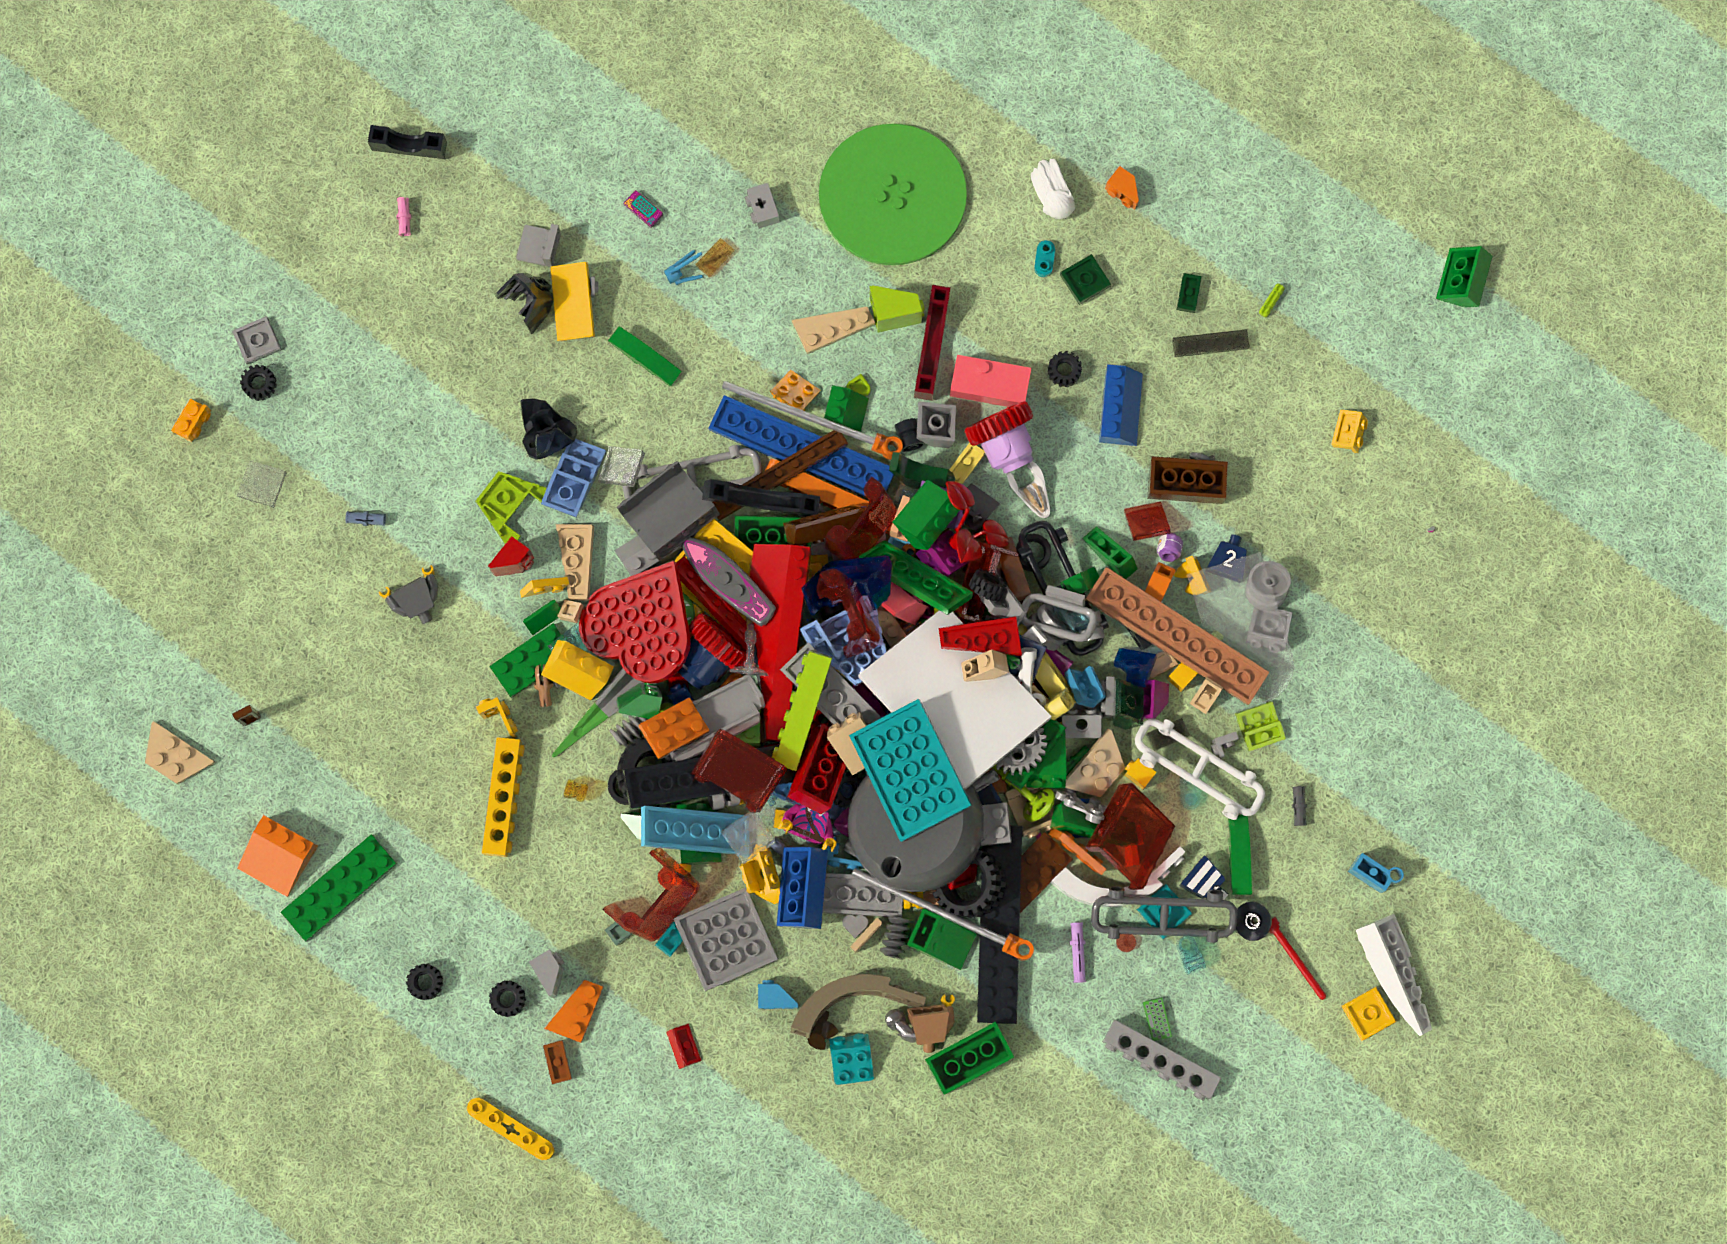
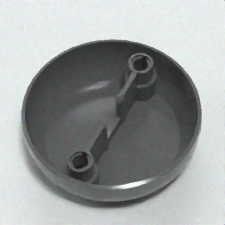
(925, 859)

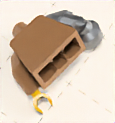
(927, 1023)

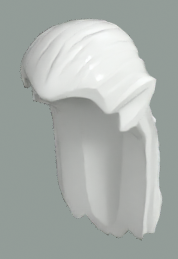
(1052, 190)

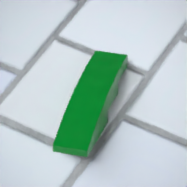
(644, 356)
(1240, 856)

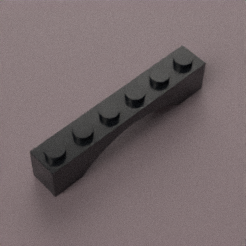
(751, 497)

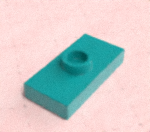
(670, 940)

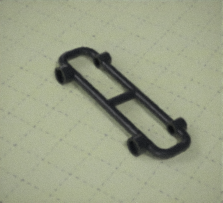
(1057, 537)

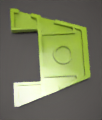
(503, 498)

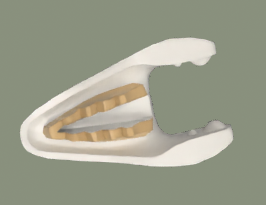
(1033, 494)

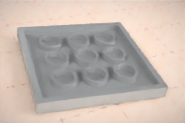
(725, 939)

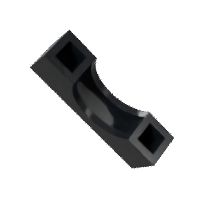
(424, 145)

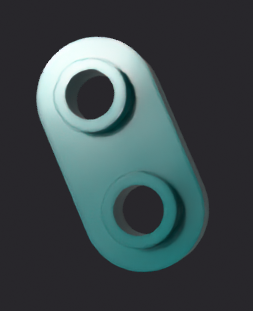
(1044, 257)

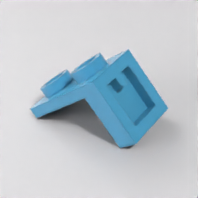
(835, 862)

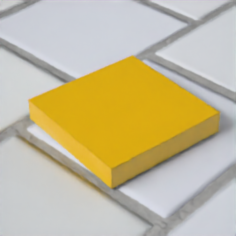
(1368, 1013)

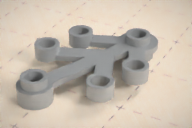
(1093, 810)

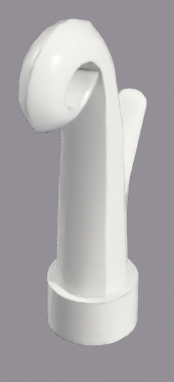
(1025, 674)

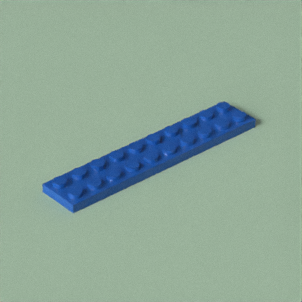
(782, 439)

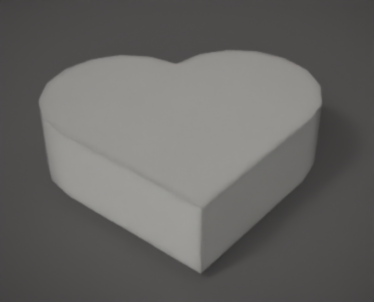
(855, 925)

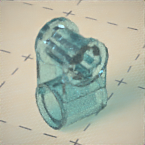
(1190, 956)

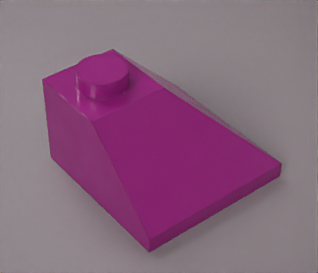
(1155, 698)

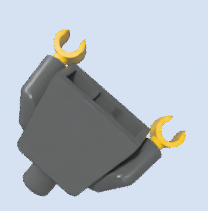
(414, 597)

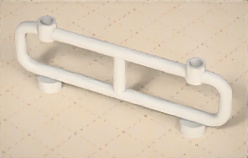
(1150, 758)

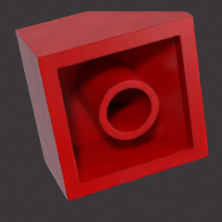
(511, 559)

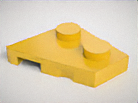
(542, 586)

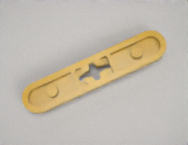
(493, 1118)

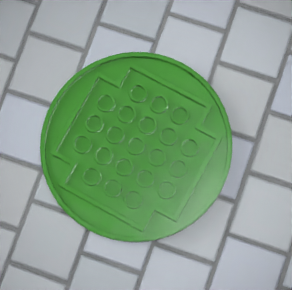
(892, 194)

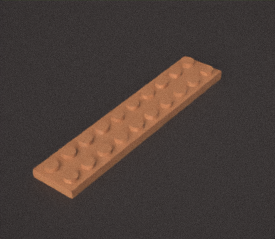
(1177, 636)

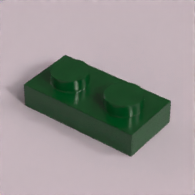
(1189, 293)

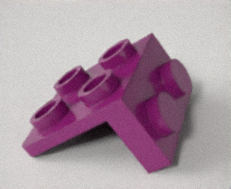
(941, 555)

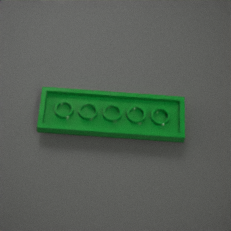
(921, 579)
(338, 888)

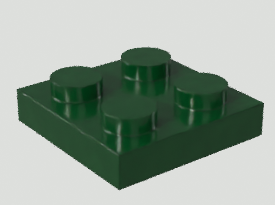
(1085, 279)

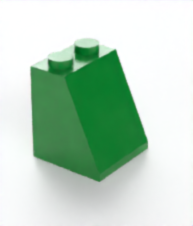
(1053, 768)

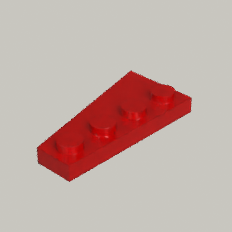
(983, 636)

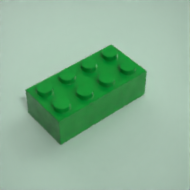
(969, 1058)

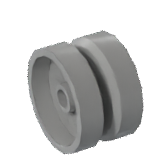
(1279, 580)
(1047, 616)

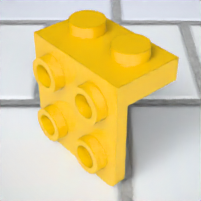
(491, 707)

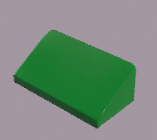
(542, 617)

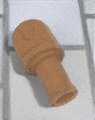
(543, 685)

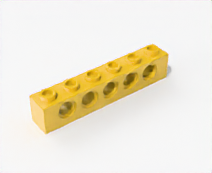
(503, 747)

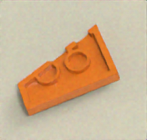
(1080, 850)
(577, 1012)

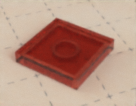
(1147, 521)

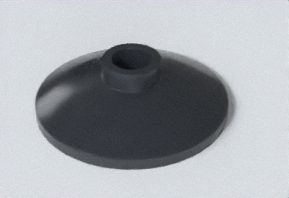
(1245, 924)

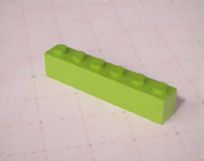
(803, 709)

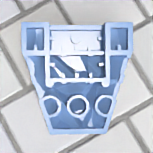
(831, 637)

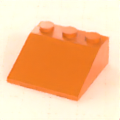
(276, 855)

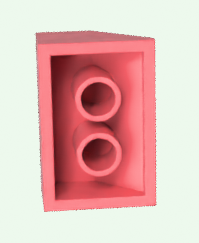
(904, 605)

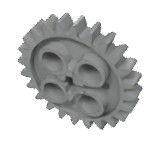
(1029, 752)

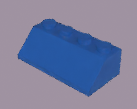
(1120, 405)
(802, 887)

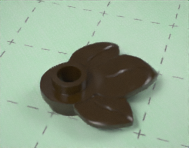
(822, 1030)

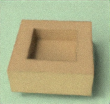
(570, 611)

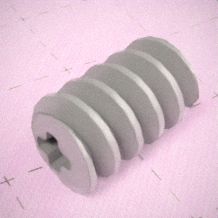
(628, 730)

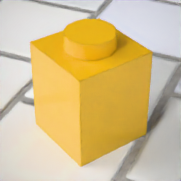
(1181, 676)
(1139, 773)

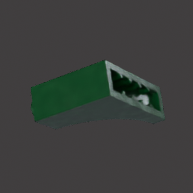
(913, 473)

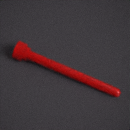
(1296, 959)

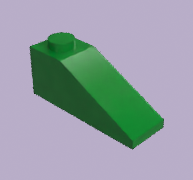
(1111, 553)

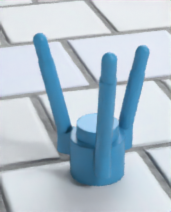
(673, 272)

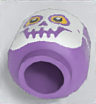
(1169, 547)

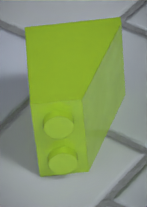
(895, 308)

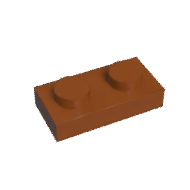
(557, 1062)

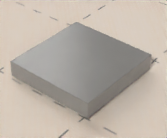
(256, 340)

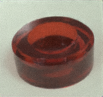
(1126, 942)

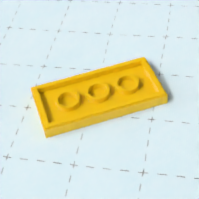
(572, 301)

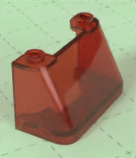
(868, 527)
(861, 629)
(739, 769)

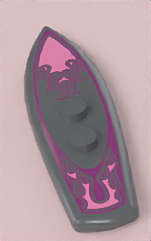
(728, 580)

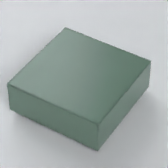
(617, 933)

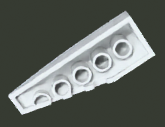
(1390, 961)

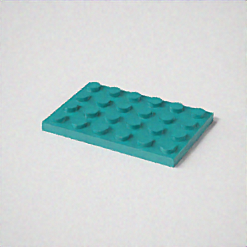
(910, 770)

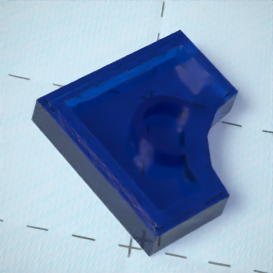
(1136, 665)

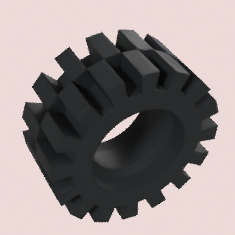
(1064, 358)
(270, 382)
(987, 585)
(855, 782)
(413, 977)
(496, 993)

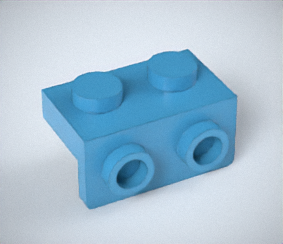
(1085, 686)

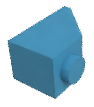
(774, 997)

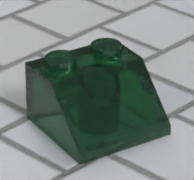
(1127, 705)

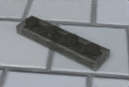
(1210, 343)

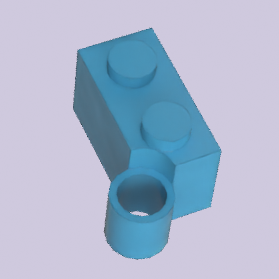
(1373, 873)

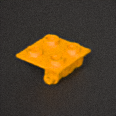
(795, 391)

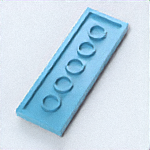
(685, 829)

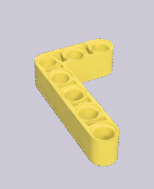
(1054, 684)

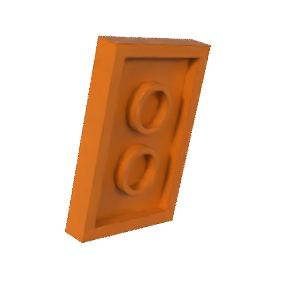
(673, 728)

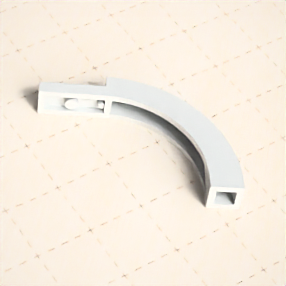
(1087, 893)

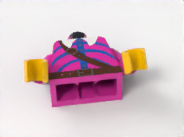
(809, 825)

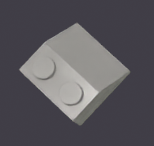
(936, 424)
(549, 971)

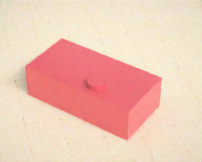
(989, 381)

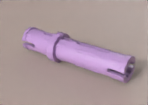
(1078, 952)

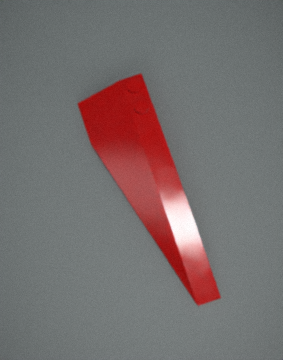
(780, 574)

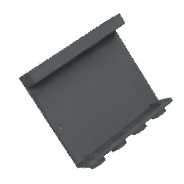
(667, 510)

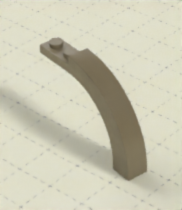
(845, 988)

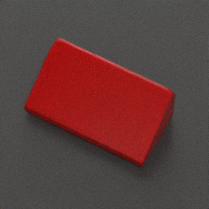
(683, 1046)

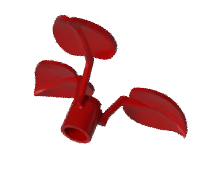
(962, 541)

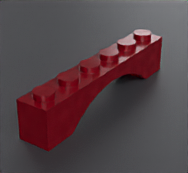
(932, 342)

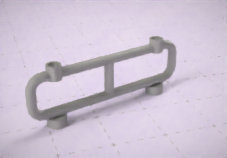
(734, 453)

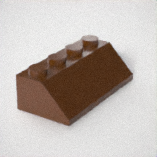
(1187, 480)
(816, 526)

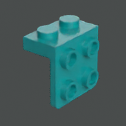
(851, 1059)

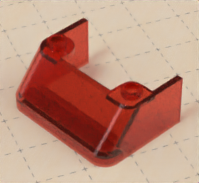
(989, 561)
(678, 893)

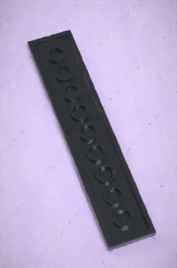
(676, 783)
(998, 969)

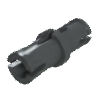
(1299, 806)

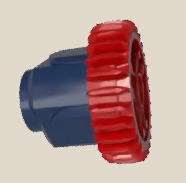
(710, 652)

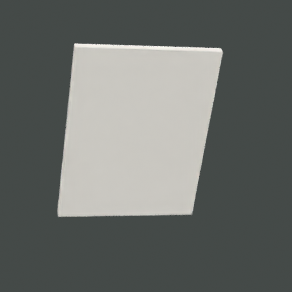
(973, 718)

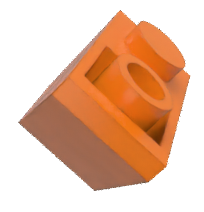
(1123, 186)
(1160, 581)

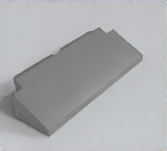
(727, 708)

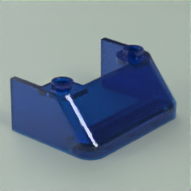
(869, 573)

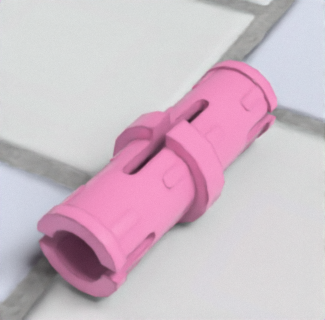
(403, 216)

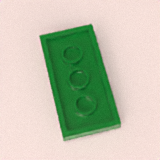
(518, 667)

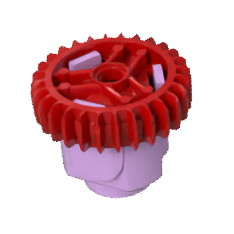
(1004, 437)

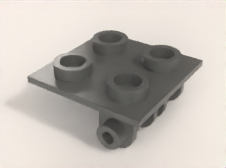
(982, 508)

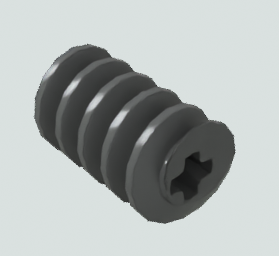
(895, 937)

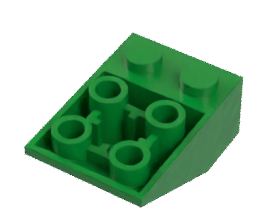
(941, 939)

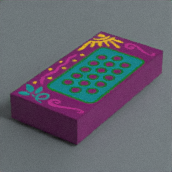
(643, 208)

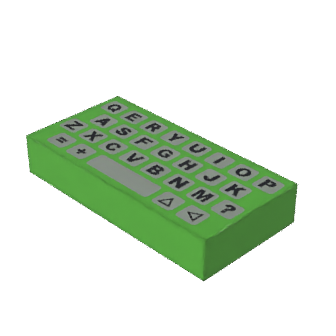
(1157, 1019)

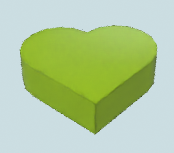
(859, 385)

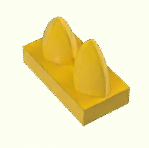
(1189, 566)

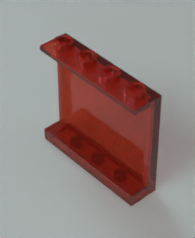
(1132, 835)

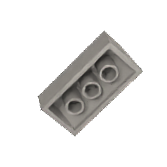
(639, 558)

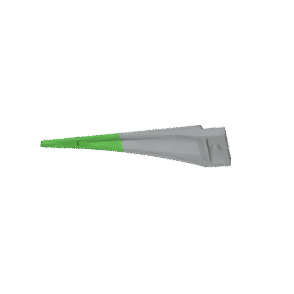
(600, 710)

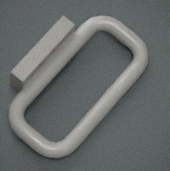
(1066, 600)

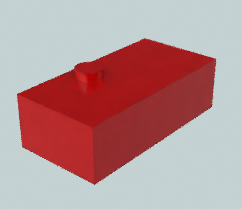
(818, 773)

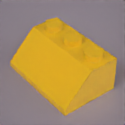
(577, 670)

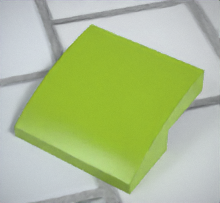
(1260, 726)

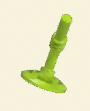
(1033, 799)

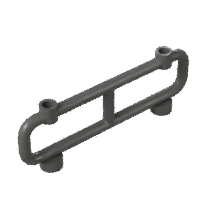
(1116, 896)

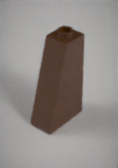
(1013, 573)

